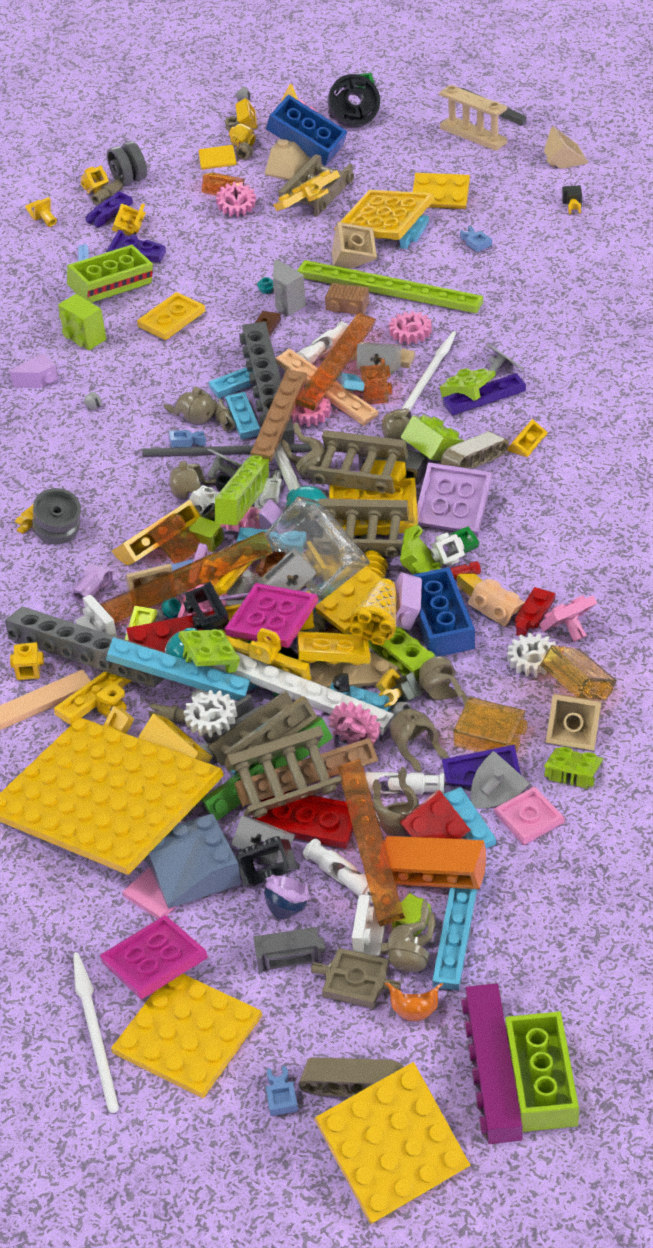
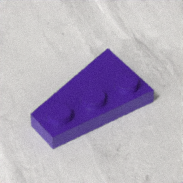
(151, 250)
(462, 769)

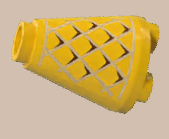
(376, 613)

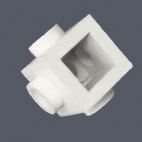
(202, 498)
(454, 545)

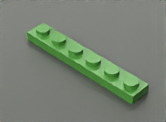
(226, 798)

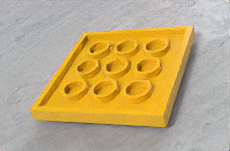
(388, 212)
(403, 491)
(187, 1033)
(391, 1142)

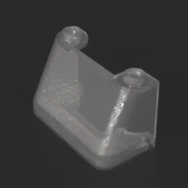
(320, 541)

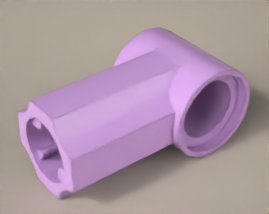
(93, 579)

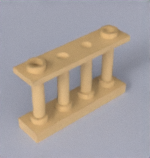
(463, 127)

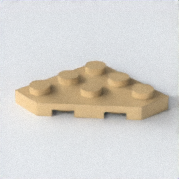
(359, 675)

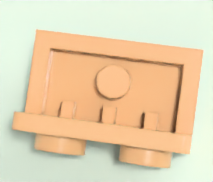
(495, 601)

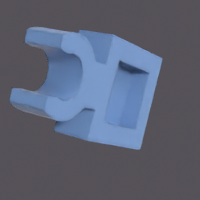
(476, 240)
(184, 438)
(281, 1093)

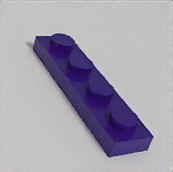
(489, 393)

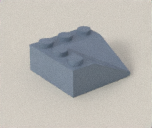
(193, 862)

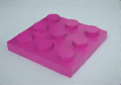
(274, 610)
(153, 956)

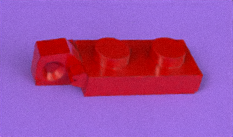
(533, 610)

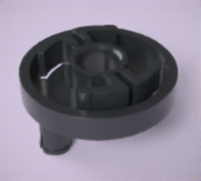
(342, 109)

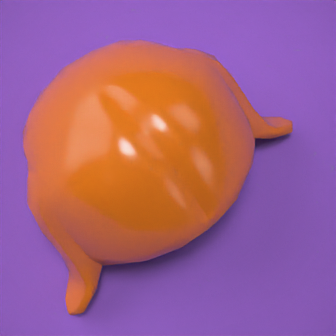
(413, 1006)

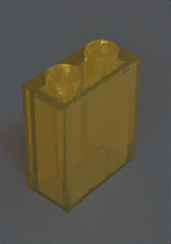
(578, 672)
(489, 726)

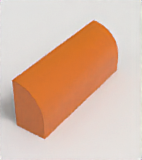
(437, 861)

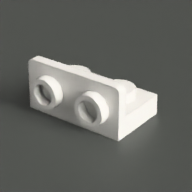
(96, 617)
(367, 932)

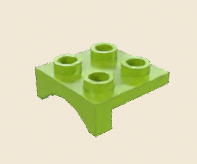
(467, 382)
(415, 554)
(209, 649)

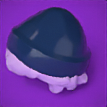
(285, 896)

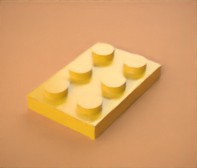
(448, 189)
(171, 316)
(342, 602)
(332, 648)

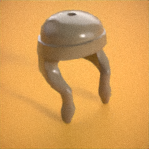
(196, 406)
(395, 423)
(312, 458)
(186, 479)
(435, 679)
(409, 725)
(392, 814)
(407, 951)

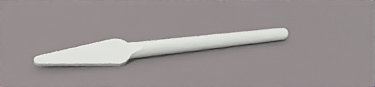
(439, 354)
(84, 989)

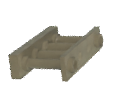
(312, 169)
(361, 445)
(373, 511)
(269, 723)
(264, 755)

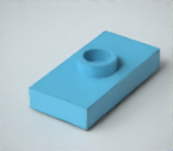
(351, 382)

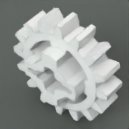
(531, 653)
(210, 713)

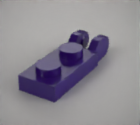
(108, 209)

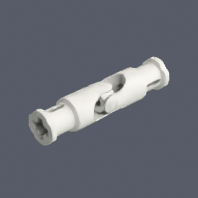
(324, 341)
(415, 780)
(331, 862)

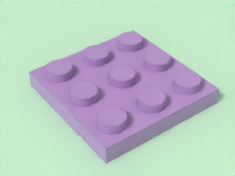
(453, 497)

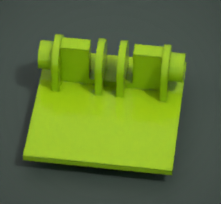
(576, 763)

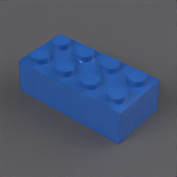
(307, 129)
(443, 615)

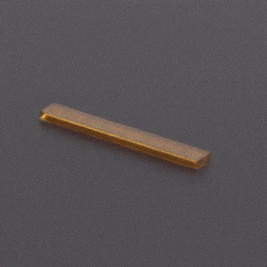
(335, 362)
(188, 576)
(370, 843)

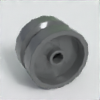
(127, 163)
(56, 515)

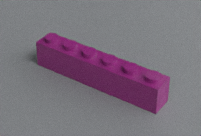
(493, 1064)

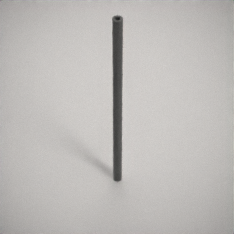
(187, 451)

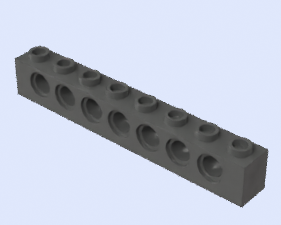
(263, 370)
(71, 642)

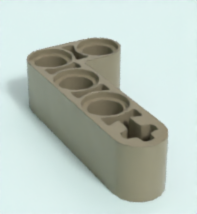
(475, 451)
(343, 1075)

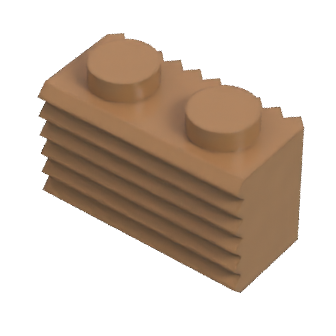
(347, 298)

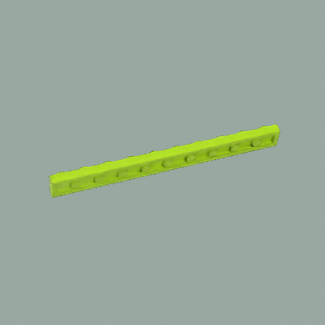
(392, 286)

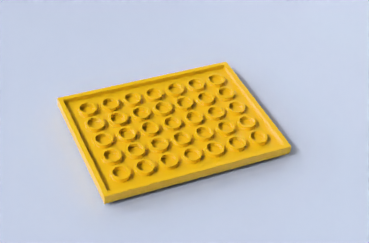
(105, 794)

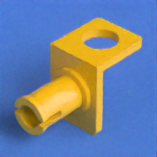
(42, 210)

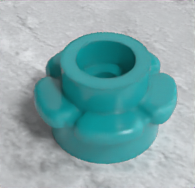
(265, 285)
(171, 608)

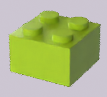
(82, 322)
(430, 436)

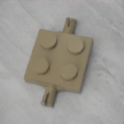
(355, 977)

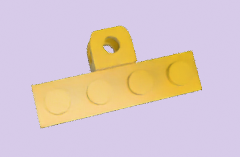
(311, 189)
(267, 652)
(101, 692)

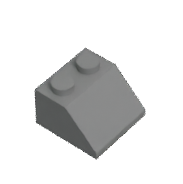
(288, 288)

